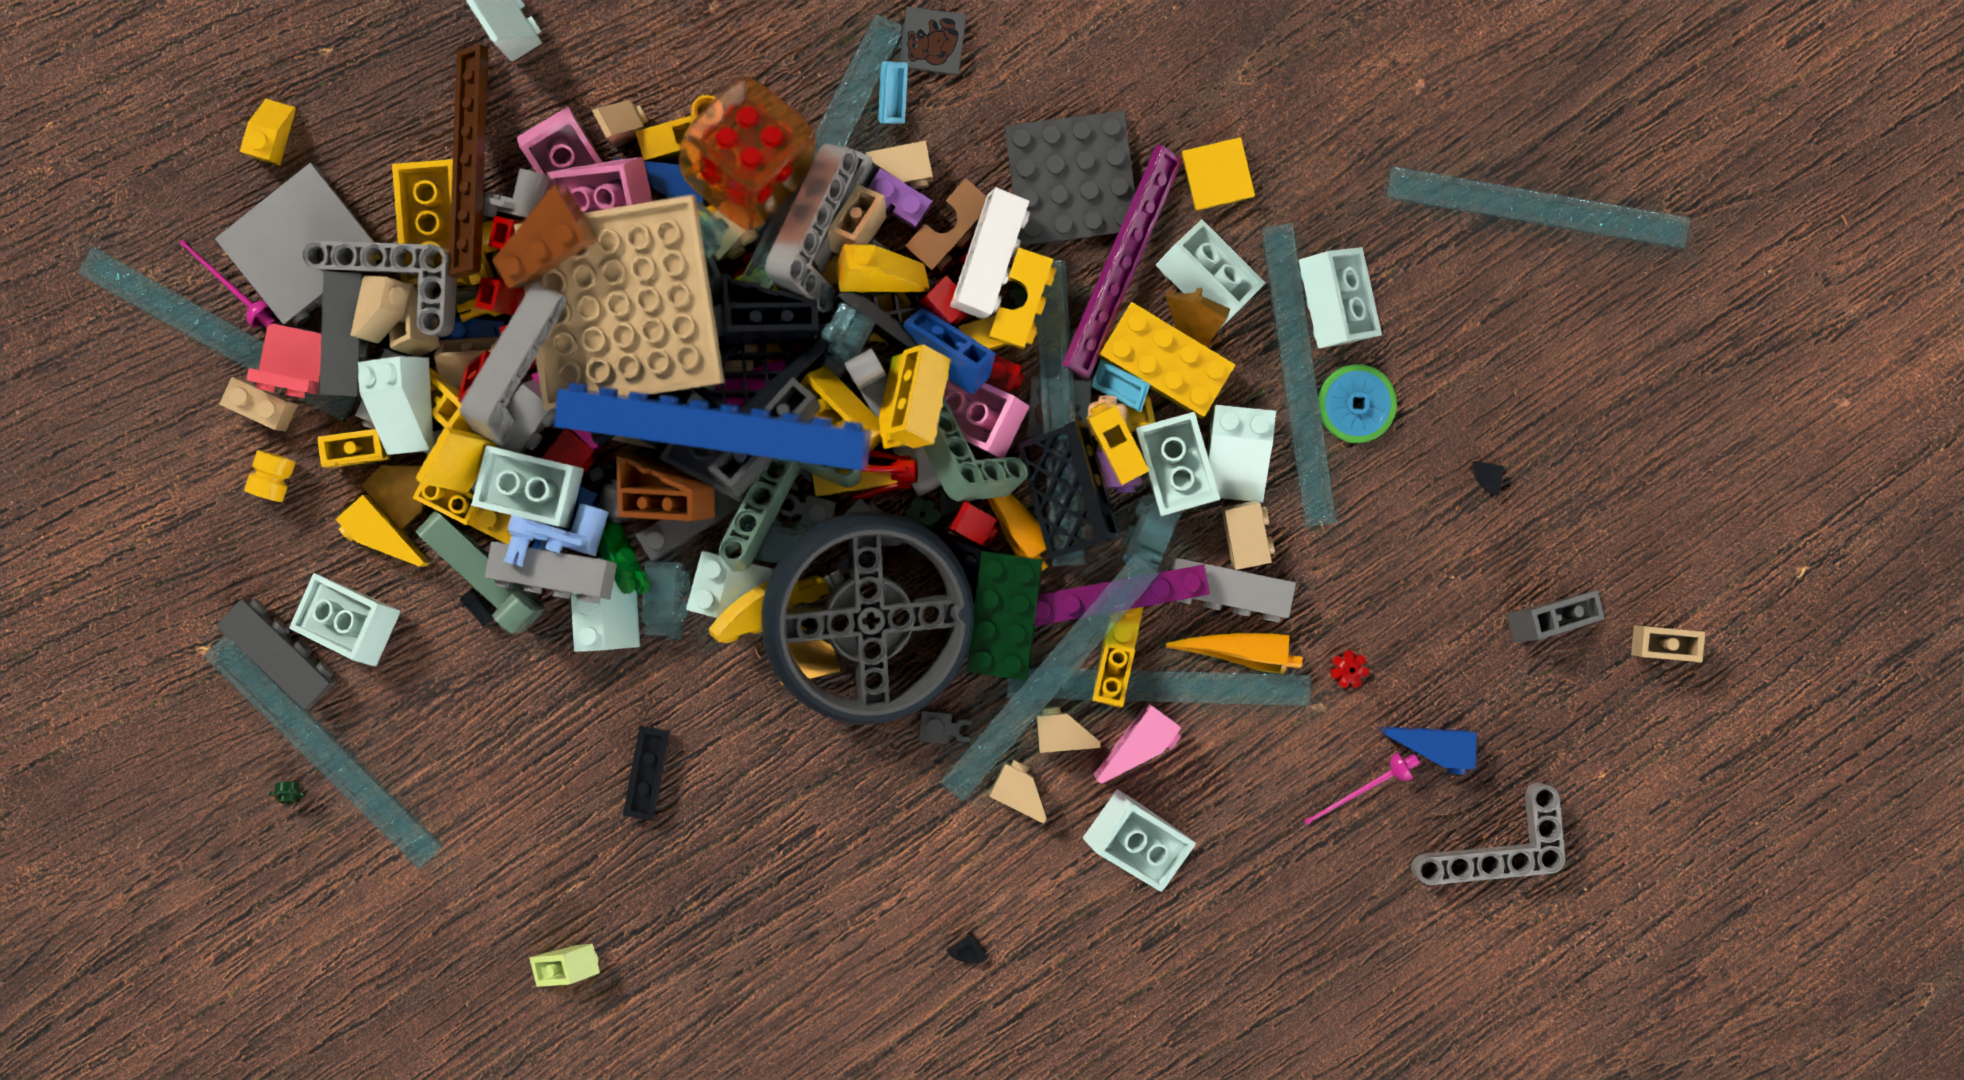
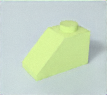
(565, 965)

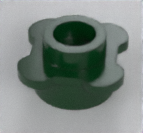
(287, 792)

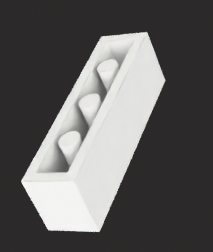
(990, 254)

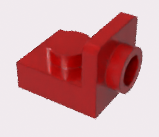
(1005, 375)

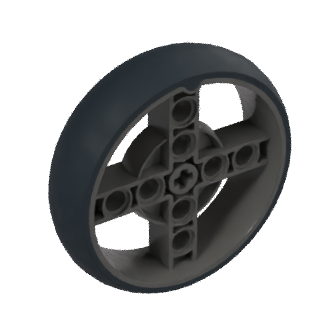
(873, 701)

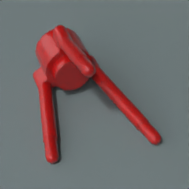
(903, 471)

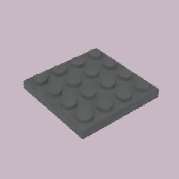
(1072, 175)

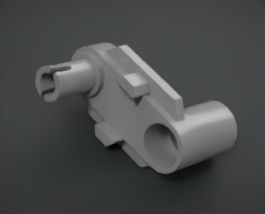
(527, 194)

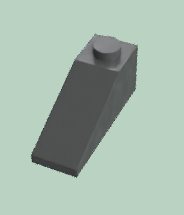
(1555, 617)

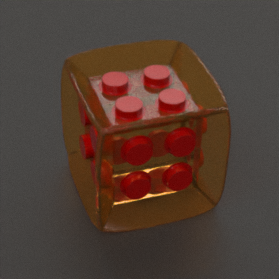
(747, 152)

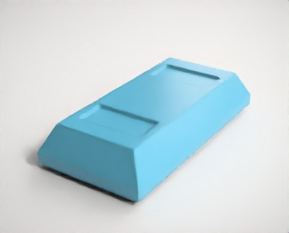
(893, 92)
(1121, 384)

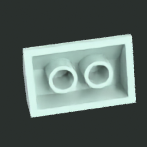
(1209, 263)
(1339, 297)
(606, 624)

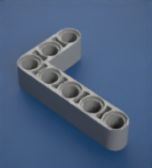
(807, 224)
(394, 263)
(509, 362)
(872, 382)
(1503, 855)

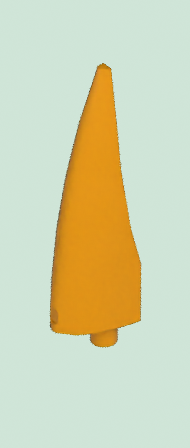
(1019, 527)
(1252, 650)

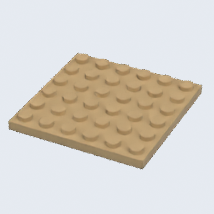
(634, 306)

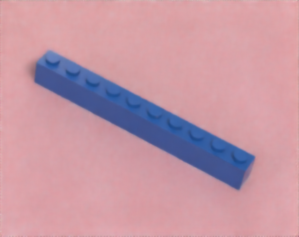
(713, 427)

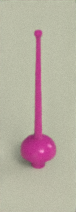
(257, 313)
(1399, 769)

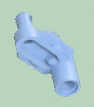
(583, 537)

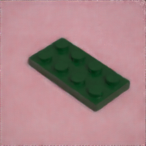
(1004, 615)

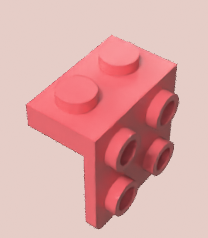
(289, 361)

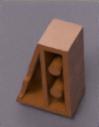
(545, 239)
(660, 492)

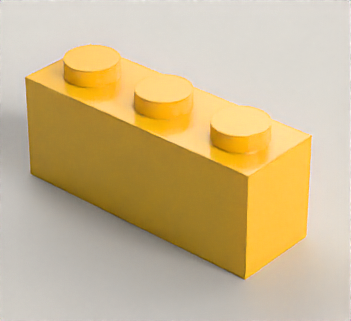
(918, 396)
(840, 402)

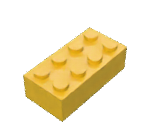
(424, 208)
(1167, 360)

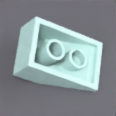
(507, 26)
(399, 402)
(1240, 451)
(1177, 464)
(527, 487)
(719, 586)
(344, 620)
(1138, 841)

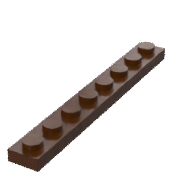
(468, 162)

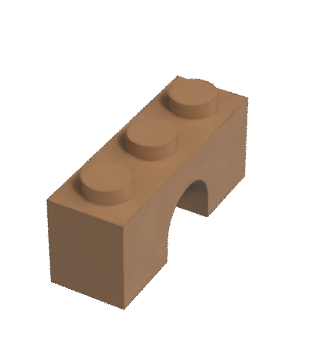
(935, 247)

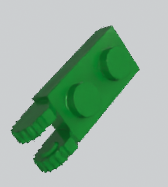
(617, 549)

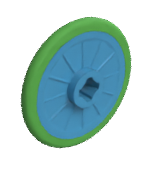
(1378, 403)

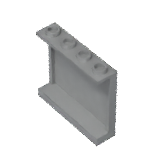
(271, 237)

